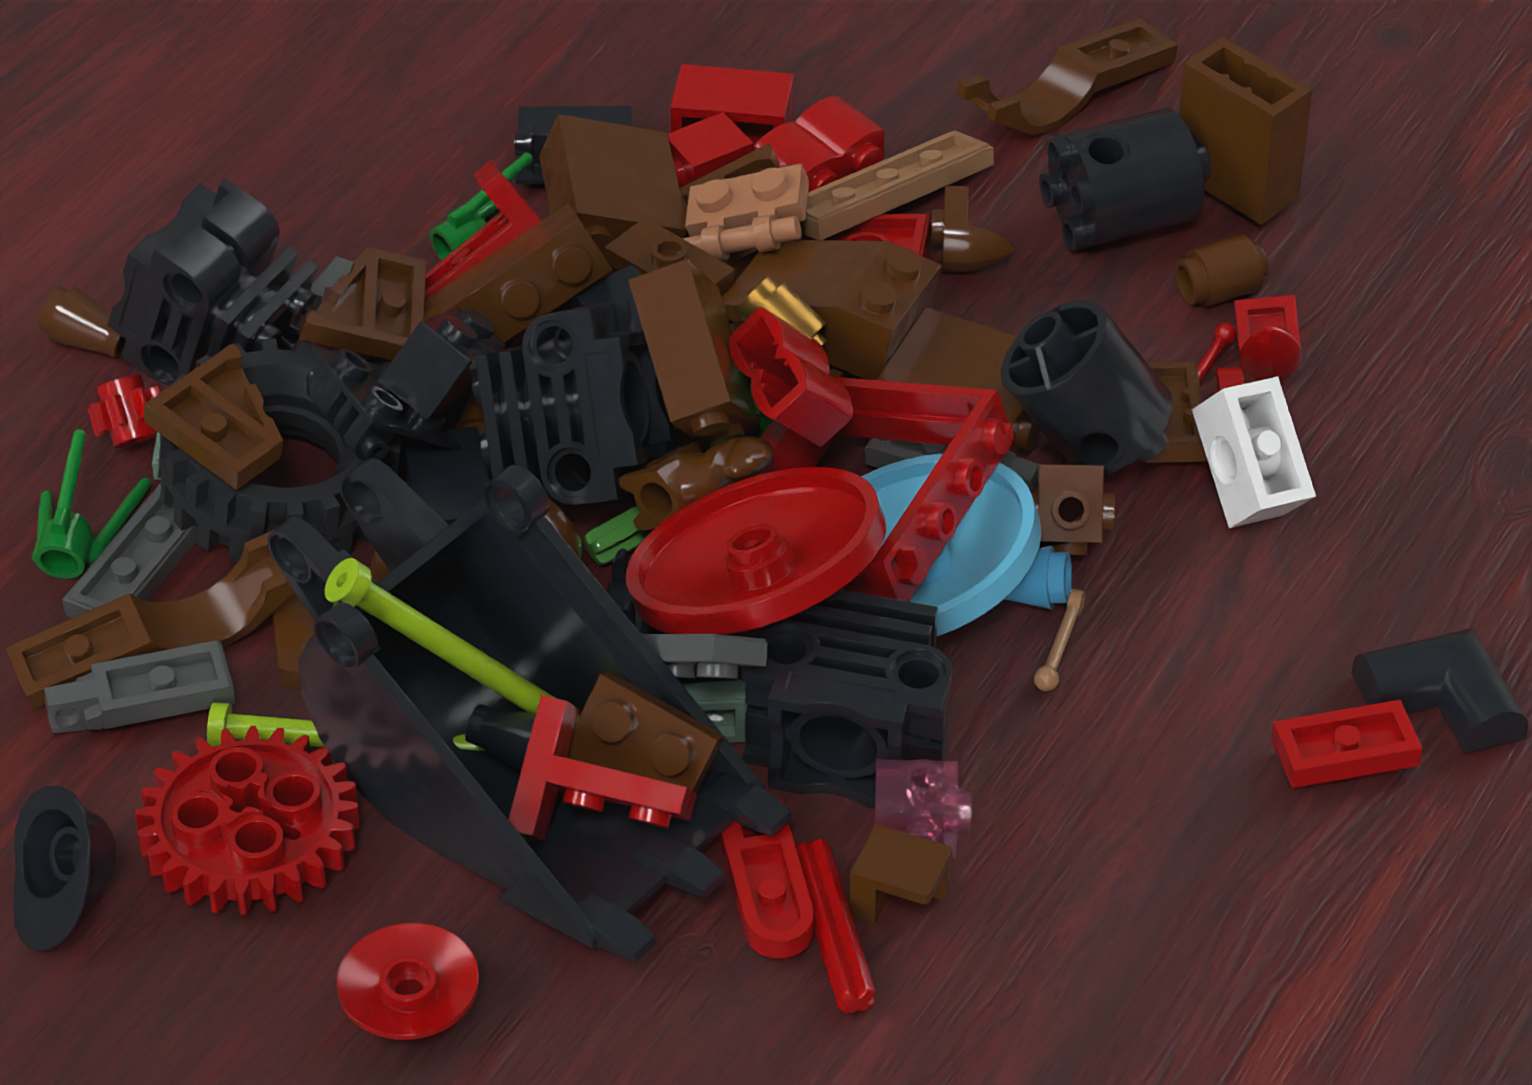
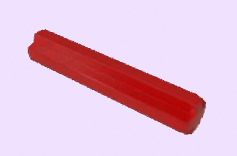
(836, 929)

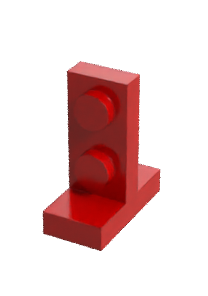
(511, 222)
(585, 784)

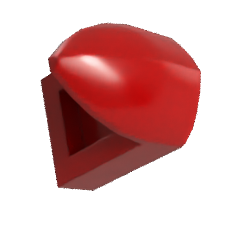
(1268, 336)

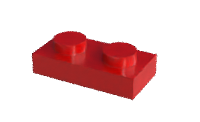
(1346, 743)

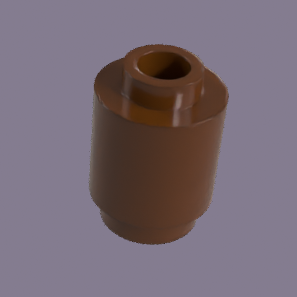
(1221, 271)

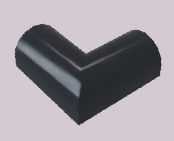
(1449, 674)

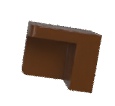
(898, 866)

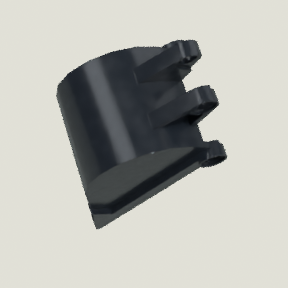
(535, 607)

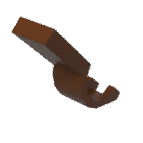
(1074, 76)
(142, 627)

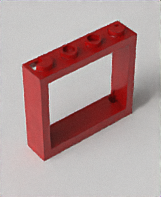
(960, 417)

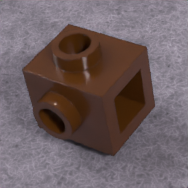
(1084, 486)

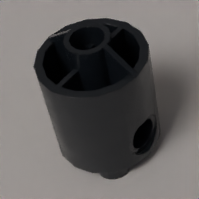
(1125, 177)
(1088, 388)

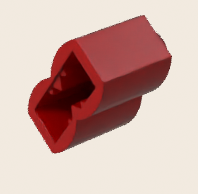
(828, 141)
(790, 377)

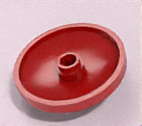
(756, 551)

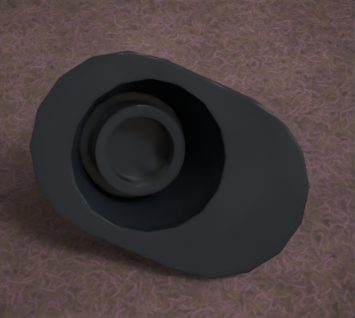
(60, 867)

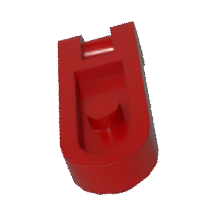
(768, 889)

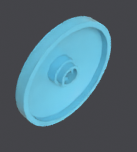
(989, 547)

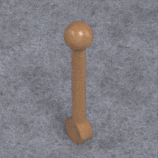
(1046, 677)

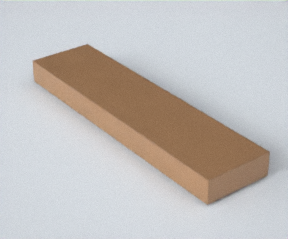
(893, 183)

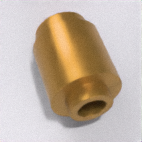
(785, 304)

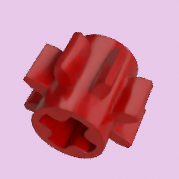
(122, 411)

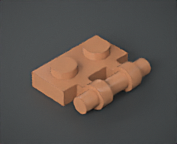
(748, 211)

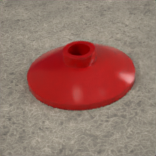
(407, 961)

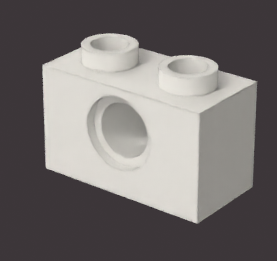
(1253, 452)

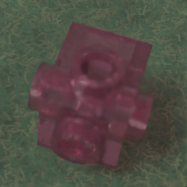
(922, 799)

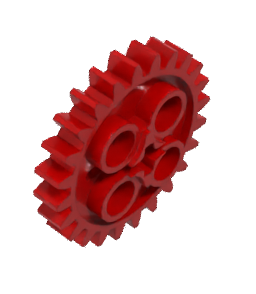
(248, 820)

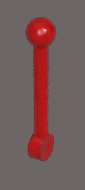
(1224, 335)

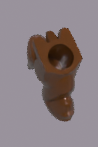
(689, 474)

